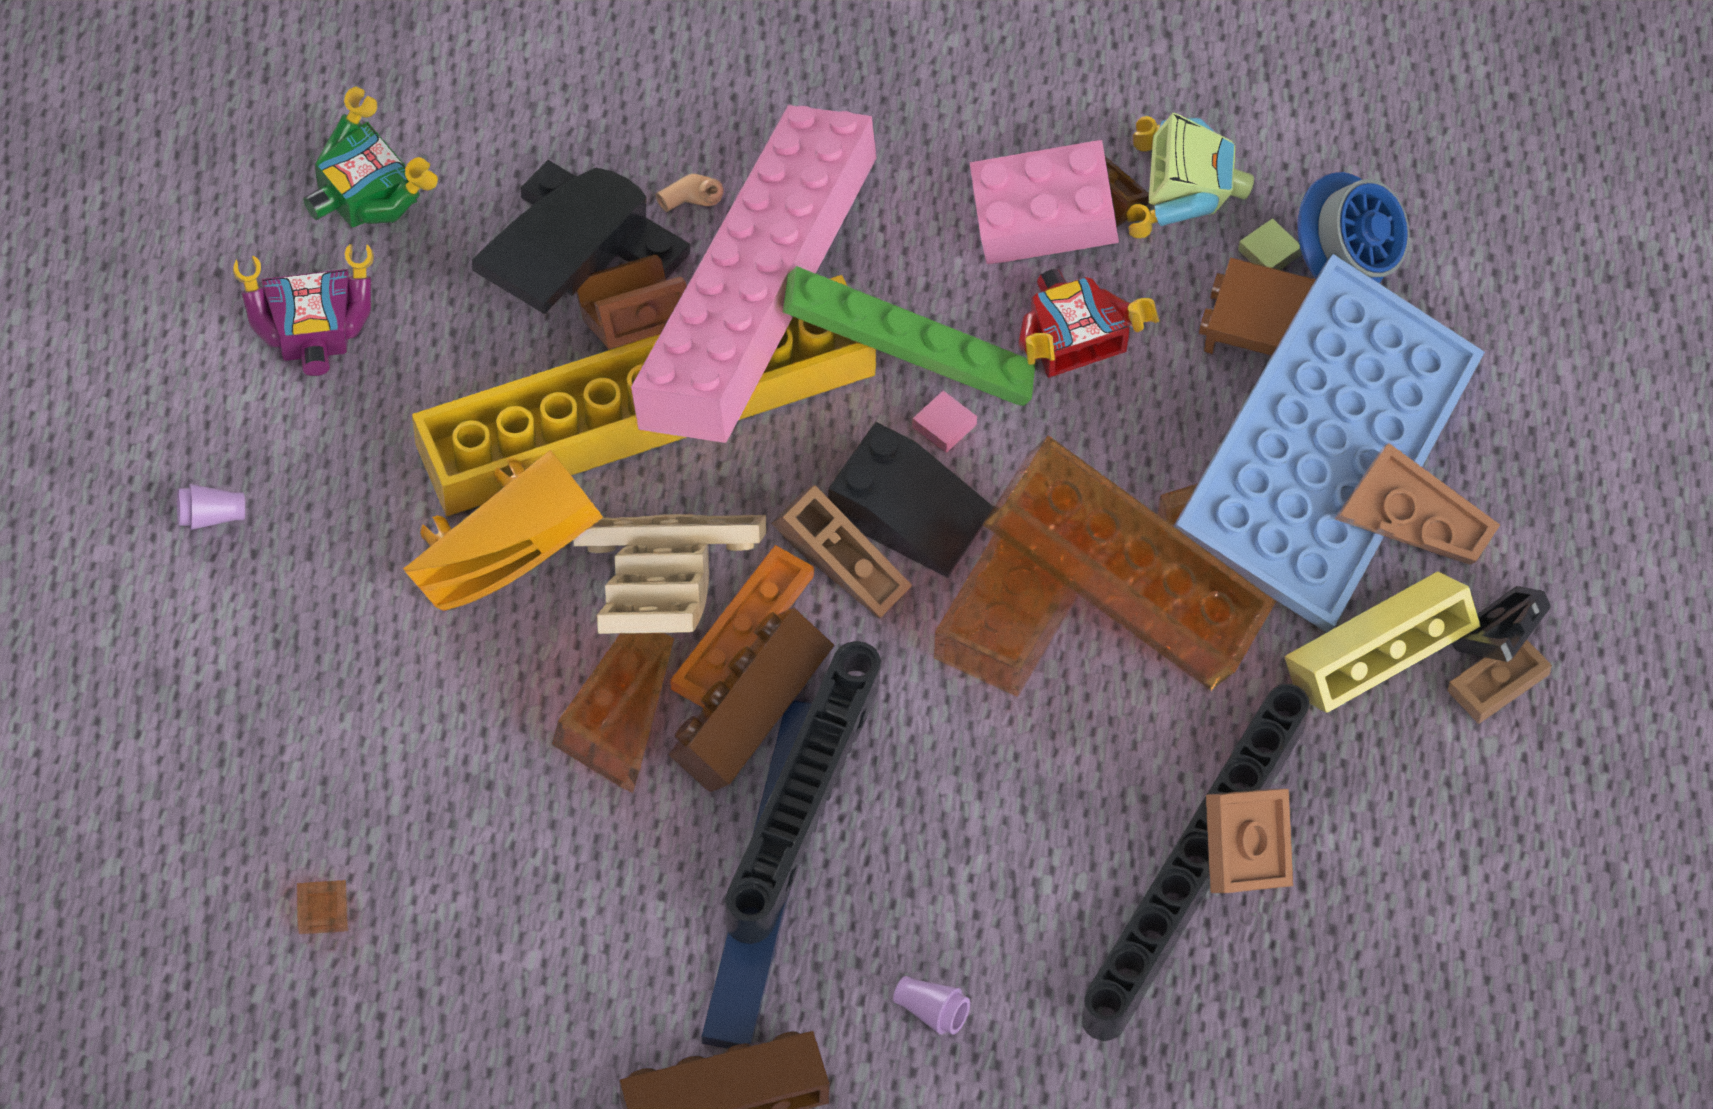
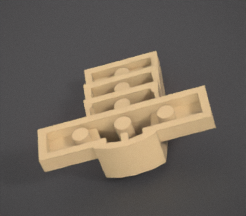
(663, 567)

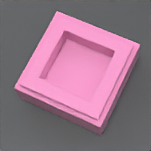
(944, 421)

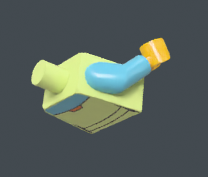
(1188, 172)

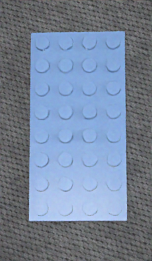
(1337, 389)

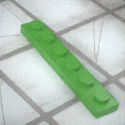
(908, 336)

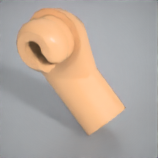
(690, 189)

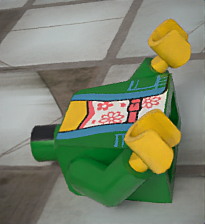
(362, 173)

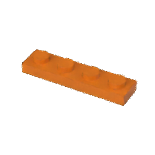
(768, 590)

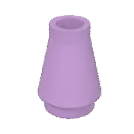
(208, 506)
(934, 1004)

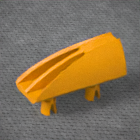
(505, 536)

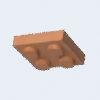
(1249, 840)

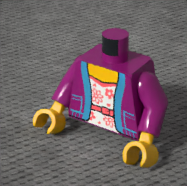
(309, 312)

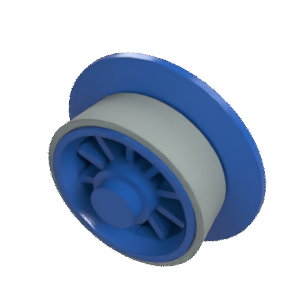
(1355, 222)

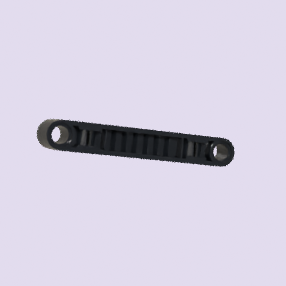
(802, 792)

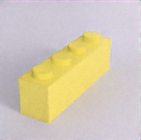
(1383, 641)

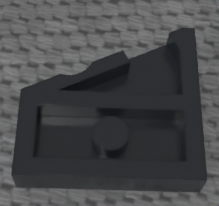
(1505, 624)

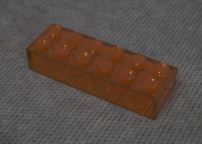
(1130, 563)

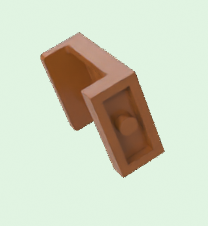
(629, 301)
(1252, 306)

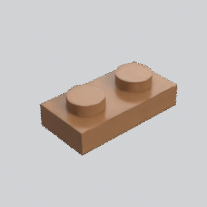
(1496, 683)

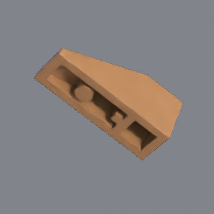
(841, 551)

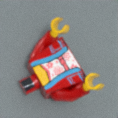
(1078, 323)

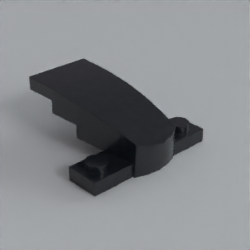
(573, 232)

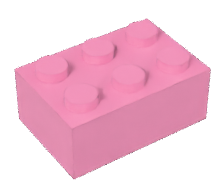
(1044, 202)

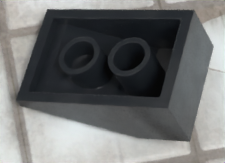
(908, 500)

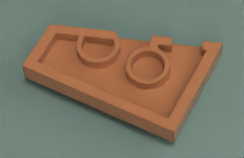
(1417, 509)

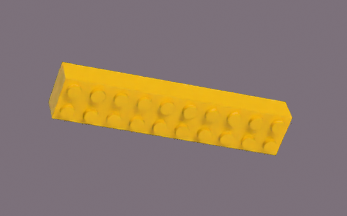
(590, 415)

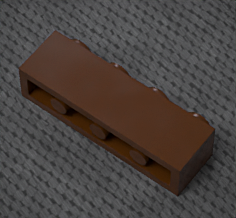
(750, 699)
(761, 1076)

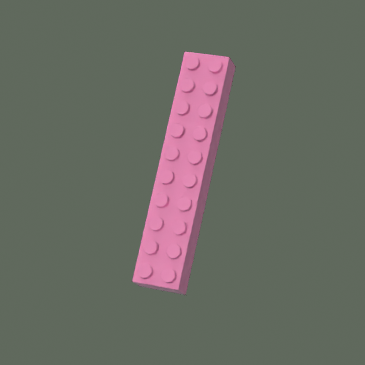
(735, 301)

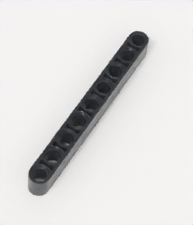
(1187, 877)

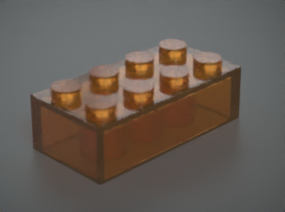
(1002, 618)

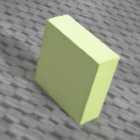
(1270, 246)

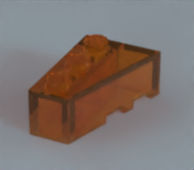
(616, 707)

